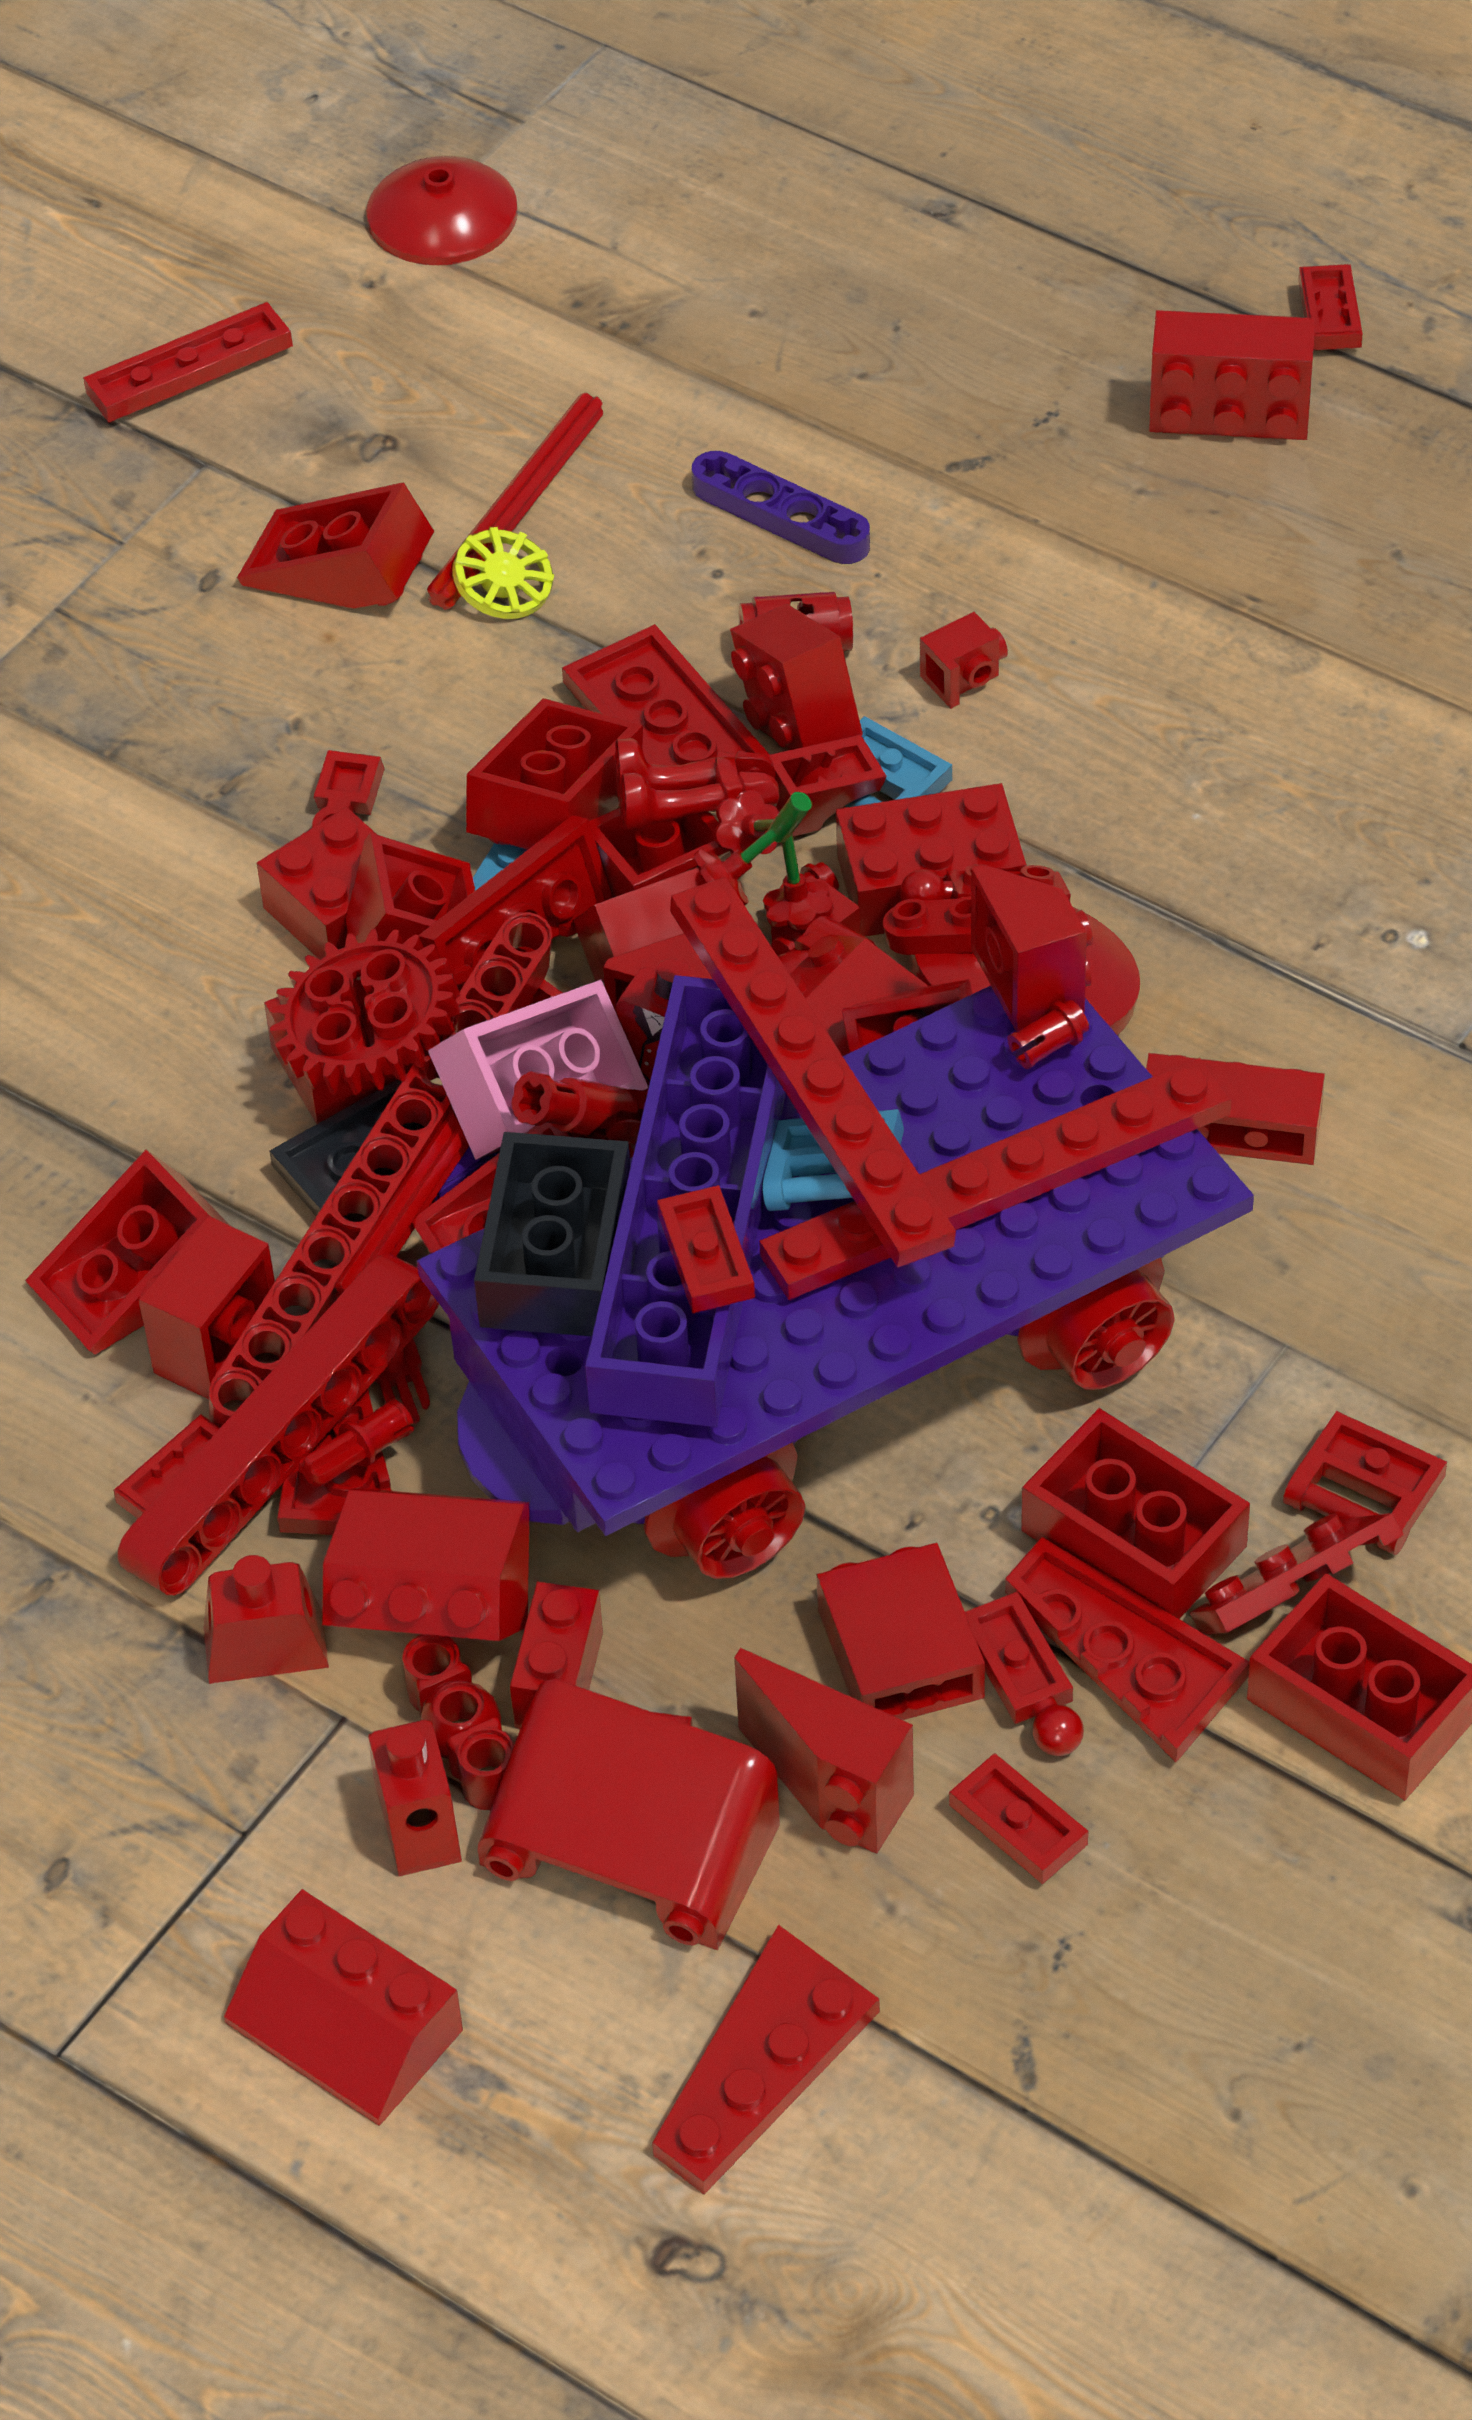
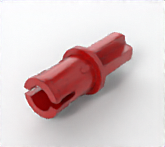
(357, 1443)

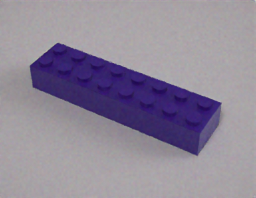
(701, 1127)

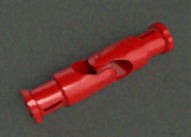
(579, 1106)

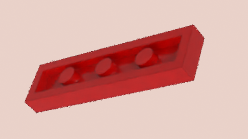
(187, 362)

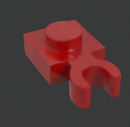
(347, 782)

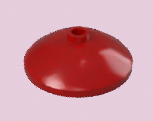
(442, 210)

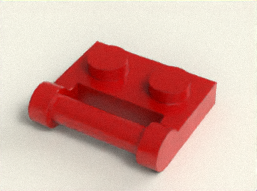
(1370, 1465)

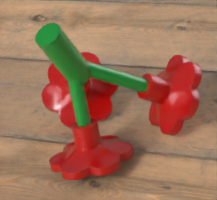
(753, 829)

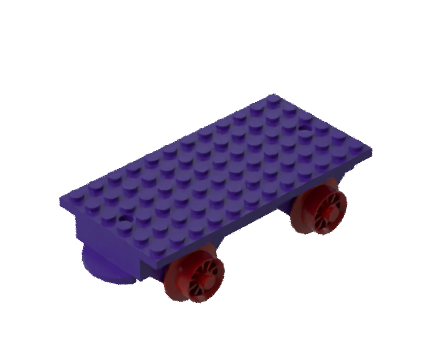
(1059, 1271)

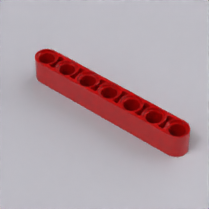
(277, 1426)

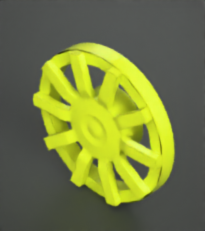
(503, 573)

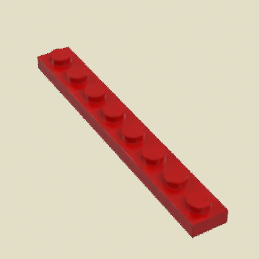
(813, 1073)
(1009, 1172)

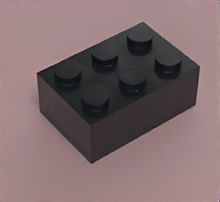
(550, 1232)

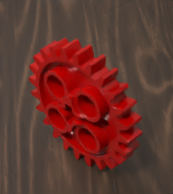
(324, 1022)

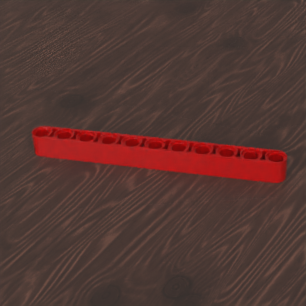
(385, 1147)

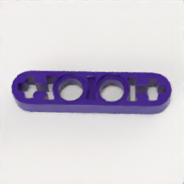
(833, 533)

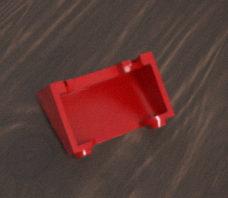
(634, 1808)

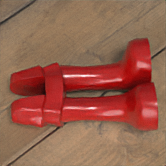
(670, 792)

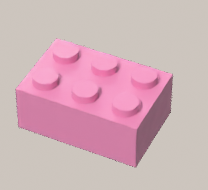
(556, 1037)

